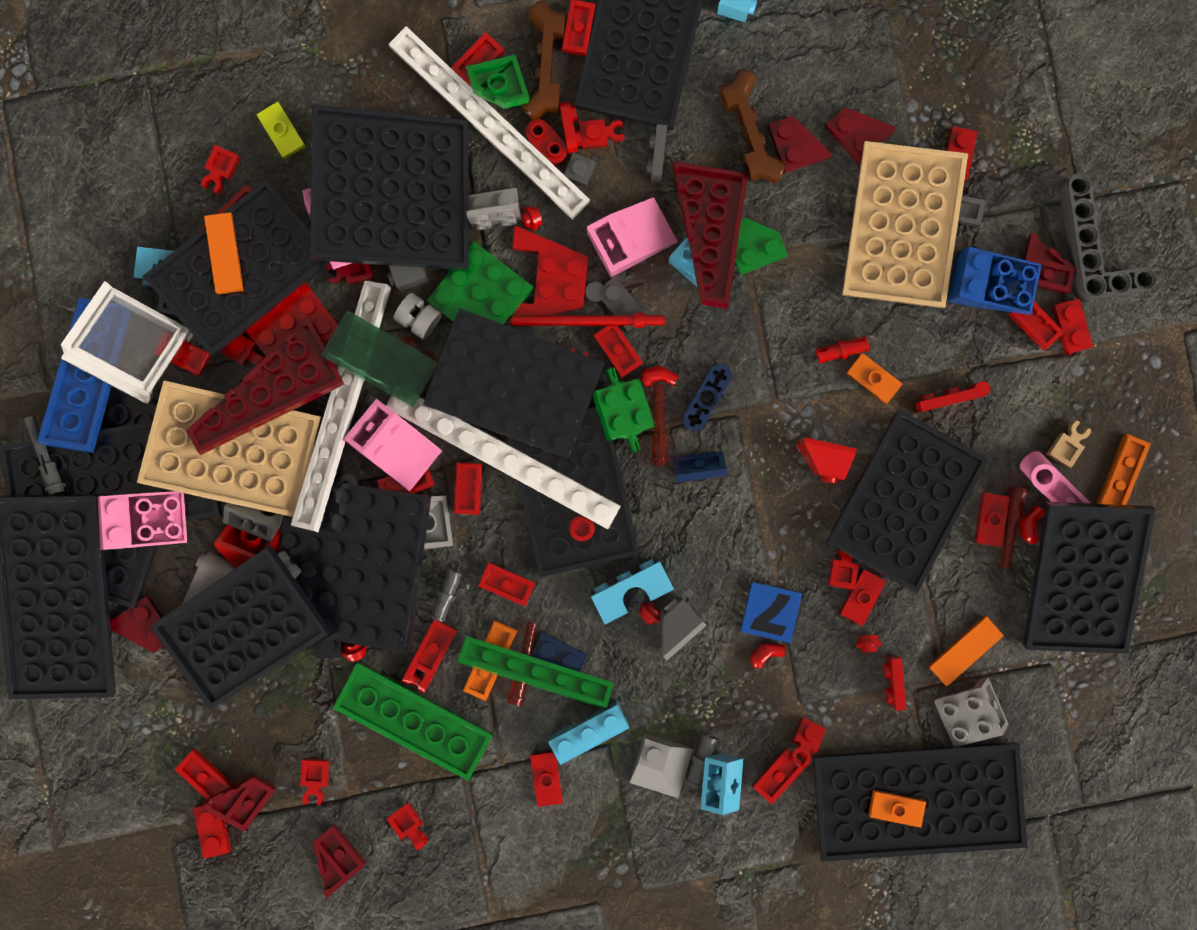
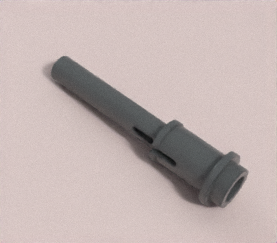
(47, 468)

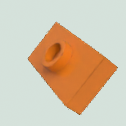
(873, 378)
(897, 808)

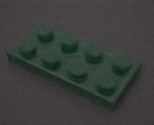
(379, 359)

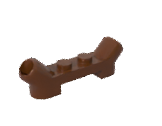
(552, 27)
(735, 98)

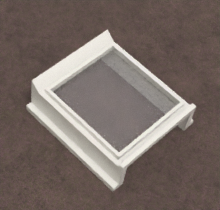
(123, 342)

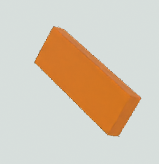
(224, 253)
(1123, 471)
(965, 650)
(479, 681)

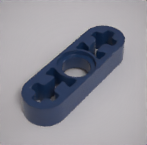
(721, 384)

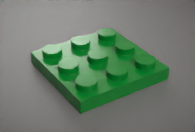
(484, 289)

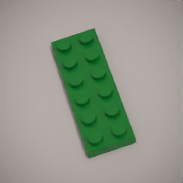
(413, 721)

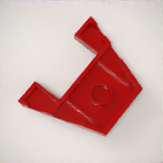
(559, 276)

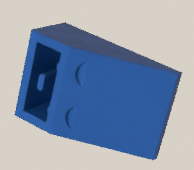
(993, 281)

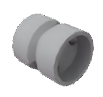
(424, 322)

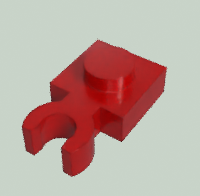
(595, 133)
(221, 165)
(843, 572)
(808, 738)
(314, 775)

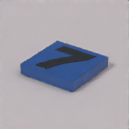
(771, 612)

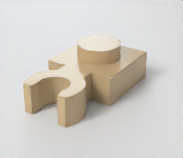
(1067, 447)

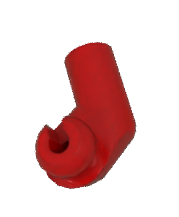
(658, 373)
(1029, 525)
(764, 652)

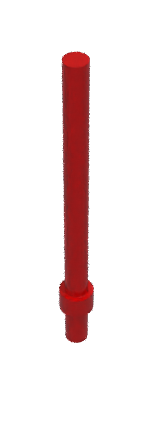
(639, 320)

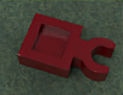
(352, 272)

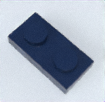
(699, 466)
(558, 652)

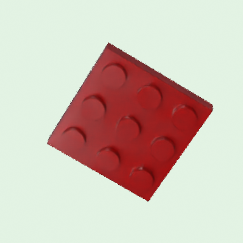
(288, 317)

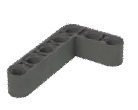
(1091, 249)

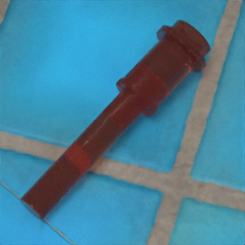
(660, 439)
(1015, 512)
(518, 689)

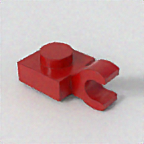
(242, 351)
(406, 823)

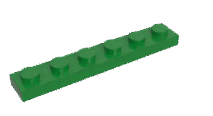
(535, 672)

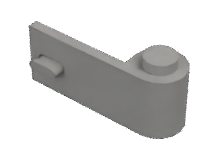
(210, 569)

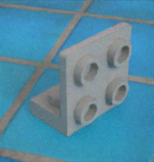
(493, 208)
(972, 714)

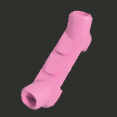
(1049, 479)

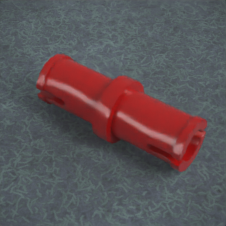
(842, 349)

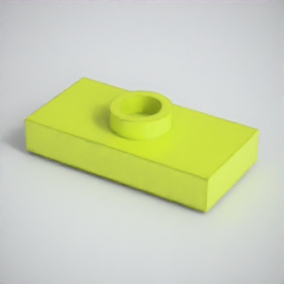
(281, 130)

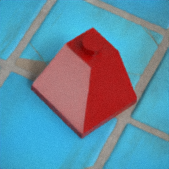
(826, 458)
(240, 546)

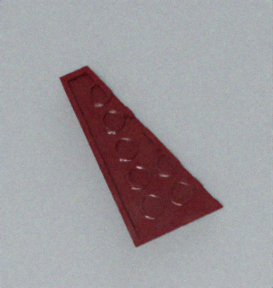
(712, 218)
(271, 389)

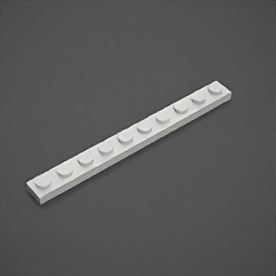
(489, 123)
(336, 423)
(510, 461)

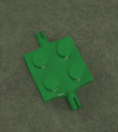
(623, 410)

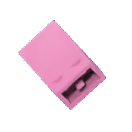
(630, 236)
(392, 444)
(141, 520)

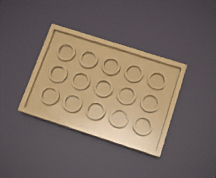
(904, 224)
(252, 471)

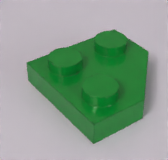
(499, 82)
(757, 247)

